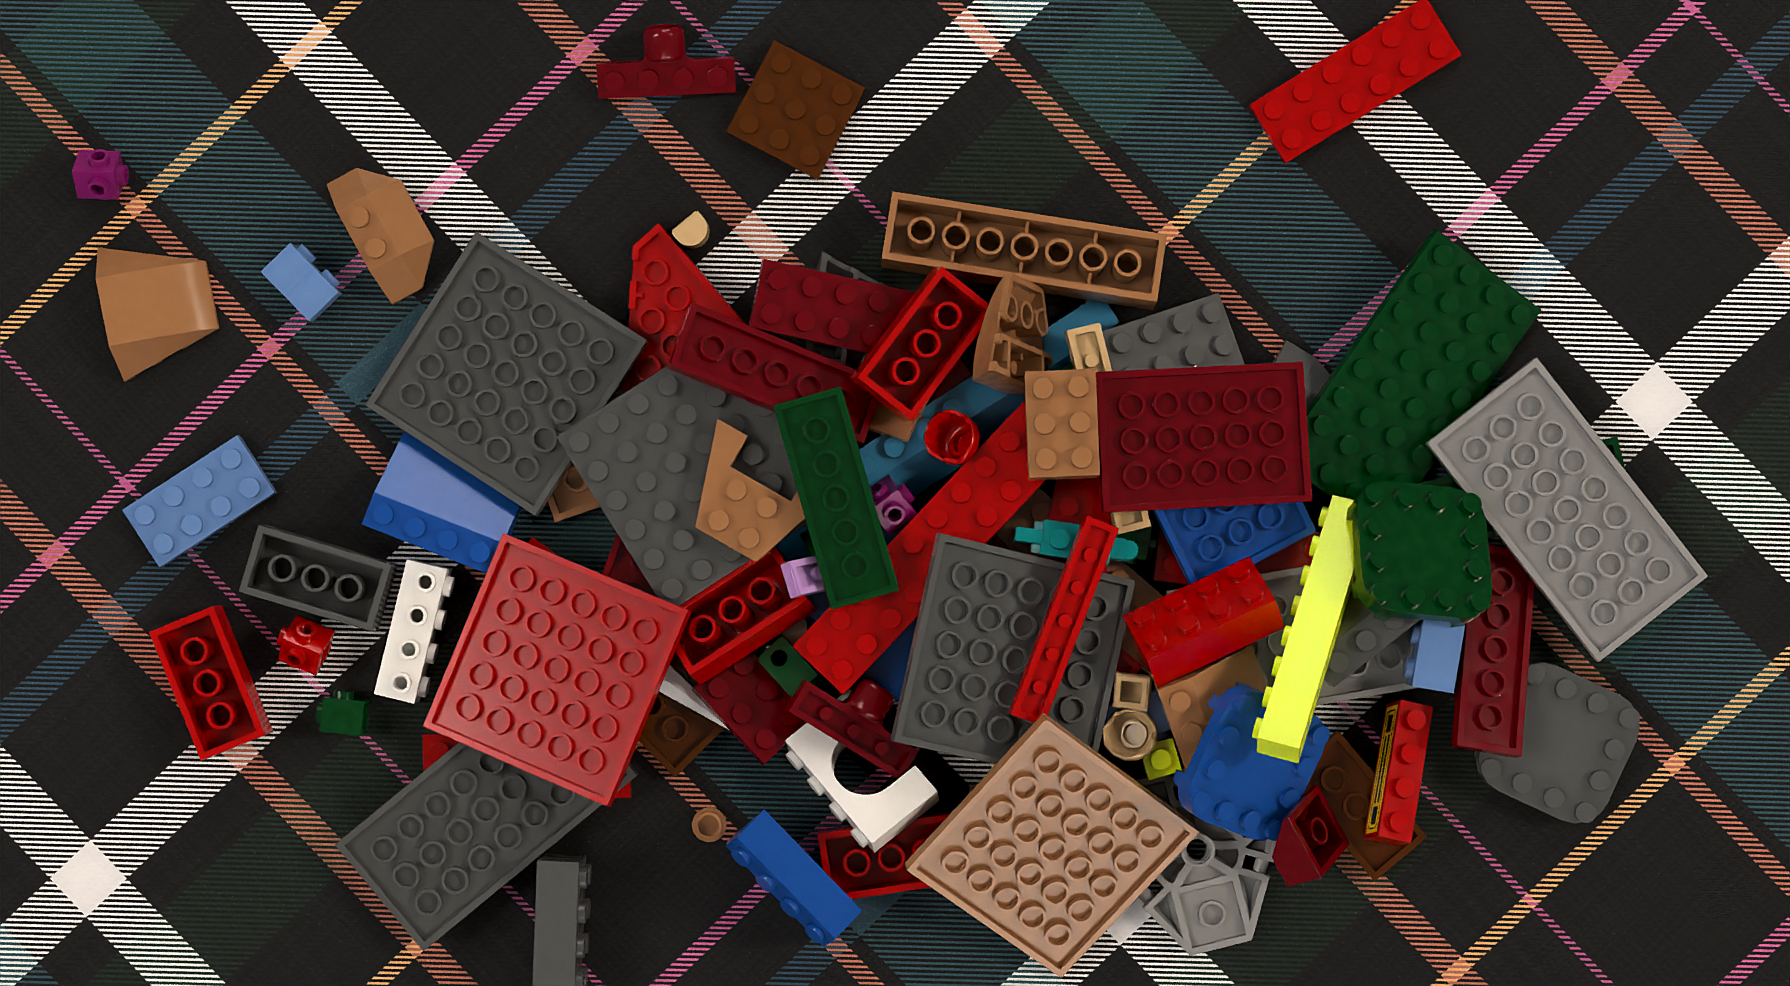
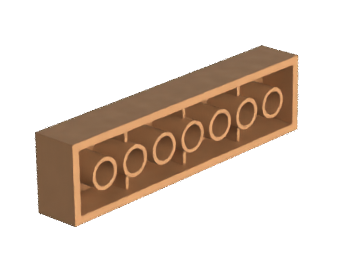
(1050, 251)

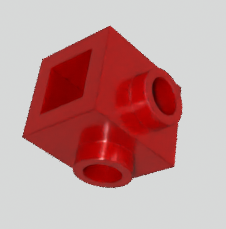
(305, 644)

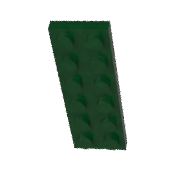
(836, 497)

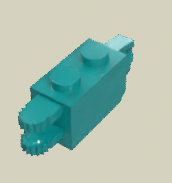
(1055, 540)

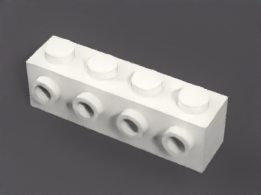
(413, 631)

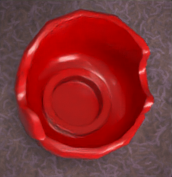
(951, 437)

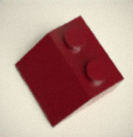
(1308, 840)

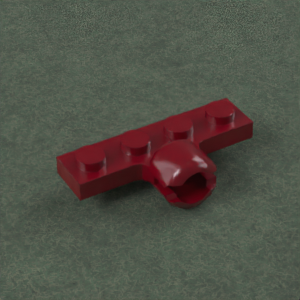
(665, 69)
(855, 722)

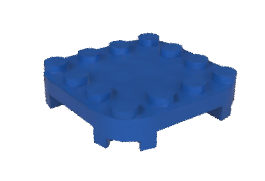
(1234, 783)

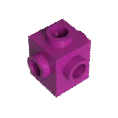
(99, 174)
(893, 504)

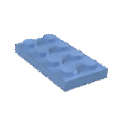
(199, 501)

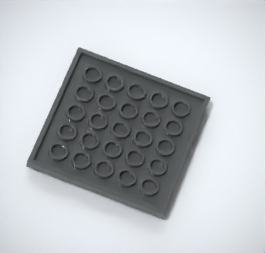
(504, 371)
(649, 467)
(976, 639)

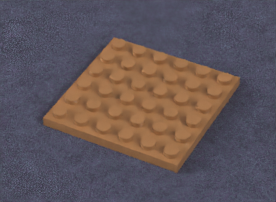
(1051, 846)

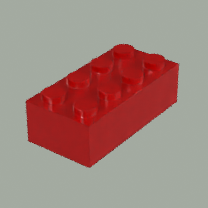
(922, 344)
(738, 616)
(1204, 621)
(211, 682)
(868, 873)

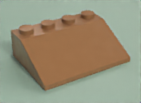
(1187, 696)

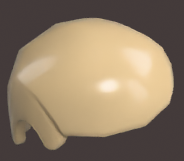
(1130, 735)

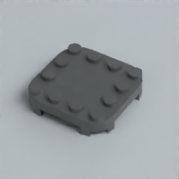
(1571, 747)

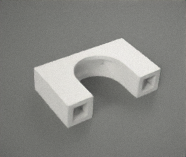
(873, 816)

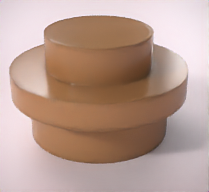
(709, 824)

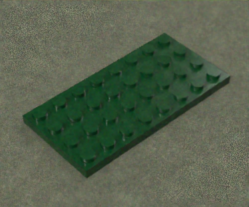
(1413, 370)

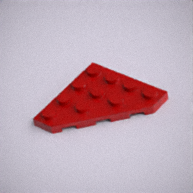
(659, 298)

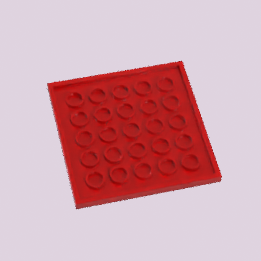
(557, 669)

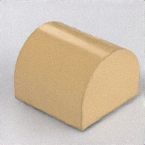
(692, 231)
(1132, 691)

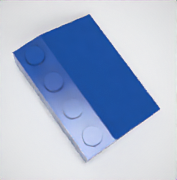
(440, 506)
(793, 878)

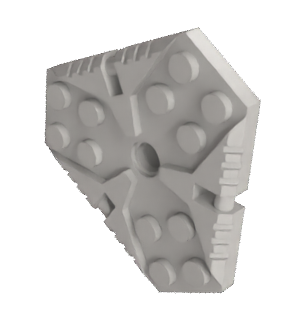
(1209, 897)

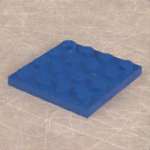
(1220, 536)

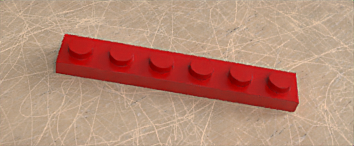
(1063, 619)

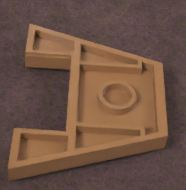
(739, 508)

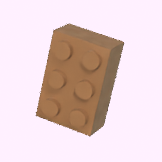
(1061, 424)

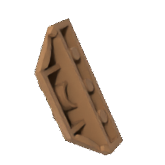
(384, 230)

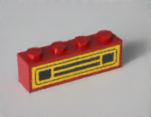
(1398, 773)

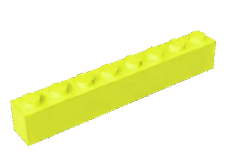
(1310, 638)

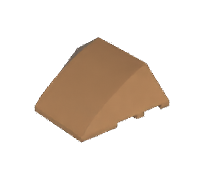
(152, 306)
(1012, 336)

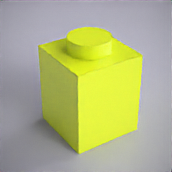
(1161, 760)

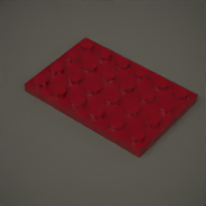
(1203, 437)

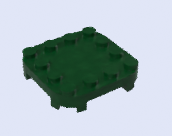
(1420, 552)

